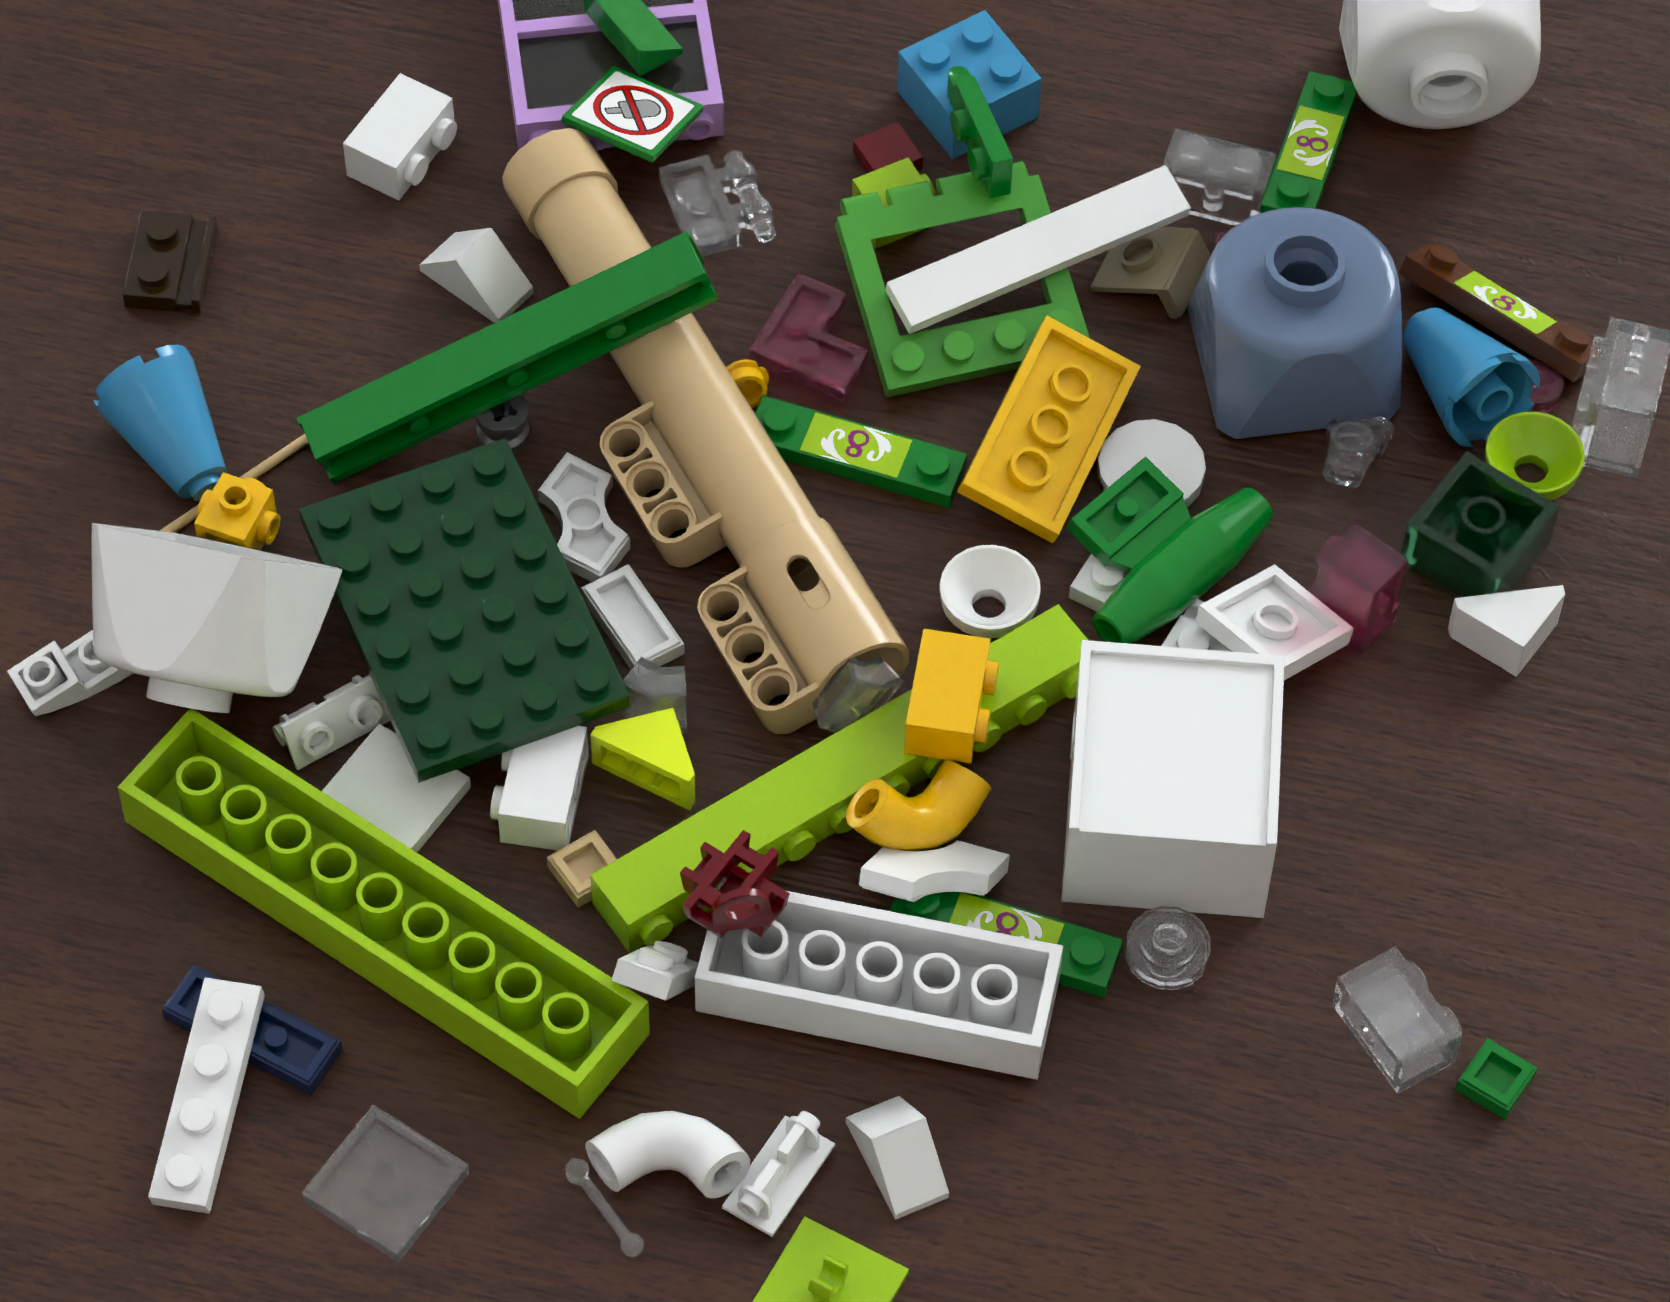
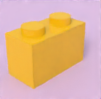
(948, 696)

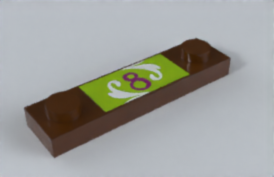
(1497, 309)

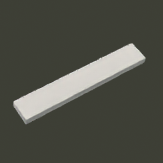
(1037, 249)

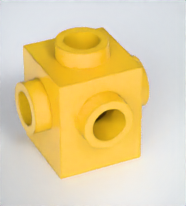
(238, 513)

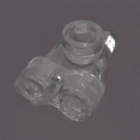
(1354, 447)

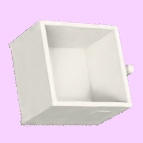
(1174, 778)

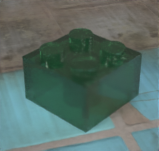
(1479, 530)

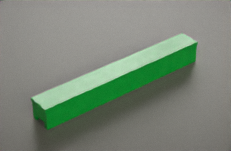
(509, 357)

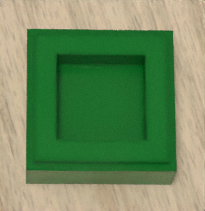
(1496, 1079)

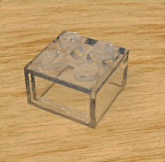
(1621, 395)

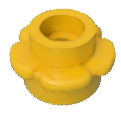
(750, 380)

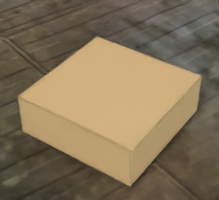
(577, 862)

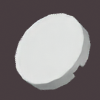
(1164, 444)

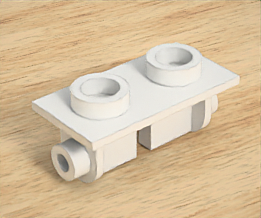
(333, 723)
(780, 1173)

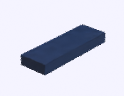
(281, 1041)

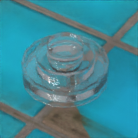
(1168, 948)

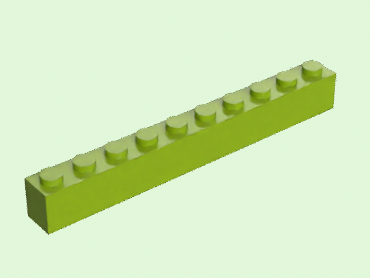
(811, 792)

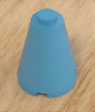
(1468, 374)
(165, 419)

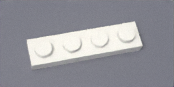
(206, 1095)

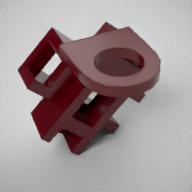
(744, 898)

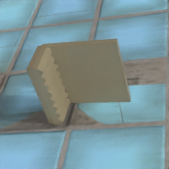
(1156, 263)

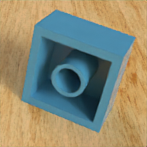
(989, 55)

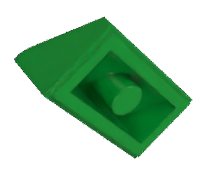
(634, 32)

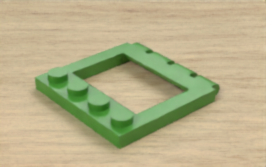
(960, 349)

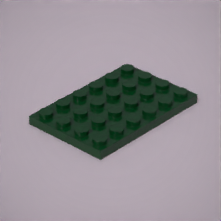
(464, 610)

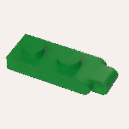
(976, 126)

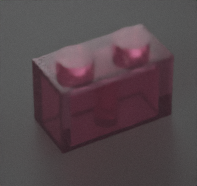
(1360, 583)

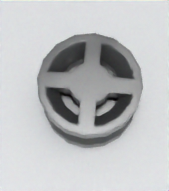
(513, 425)

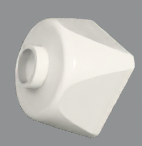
(1441, 58)
(204, 615)

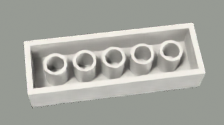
(888, 983)

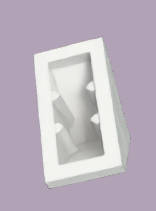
(479, 272)
(1506, 624)
(899, 1155)

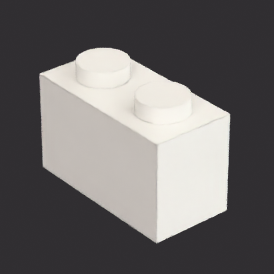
(400, 137)
(541, 790)

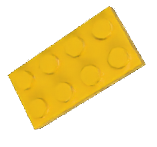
(1049, 429)

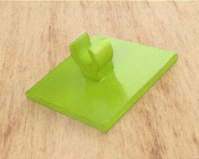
(830, 1268)

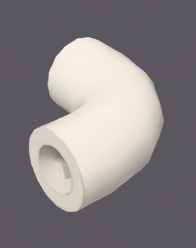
(673, 1143)

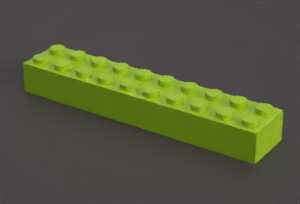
(386, 912)

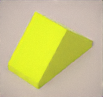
(648, 754)

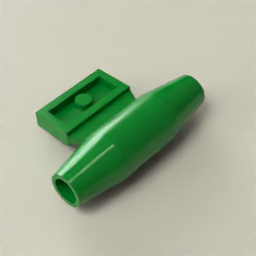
(1168, 555)

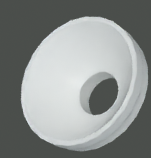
(989, 573)

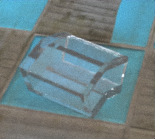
(657, 689)
(855, 692)

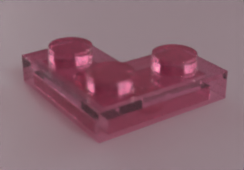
(798, 344)

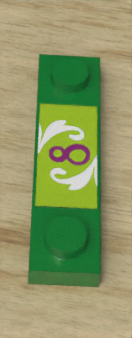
(1310, 143)
(862, 452)
(1087, 955)

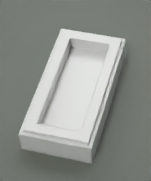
(632, 618)

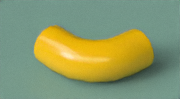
(921, 820)

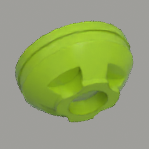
(1540, 441)

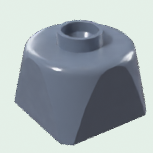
(1298, 324)

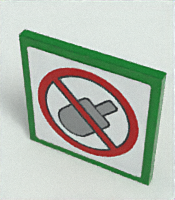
(632, 114)

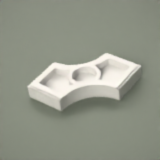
(578, 499)
(921, 873)

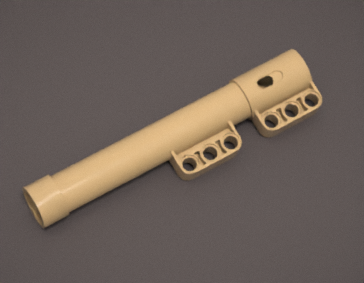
(713, 460)

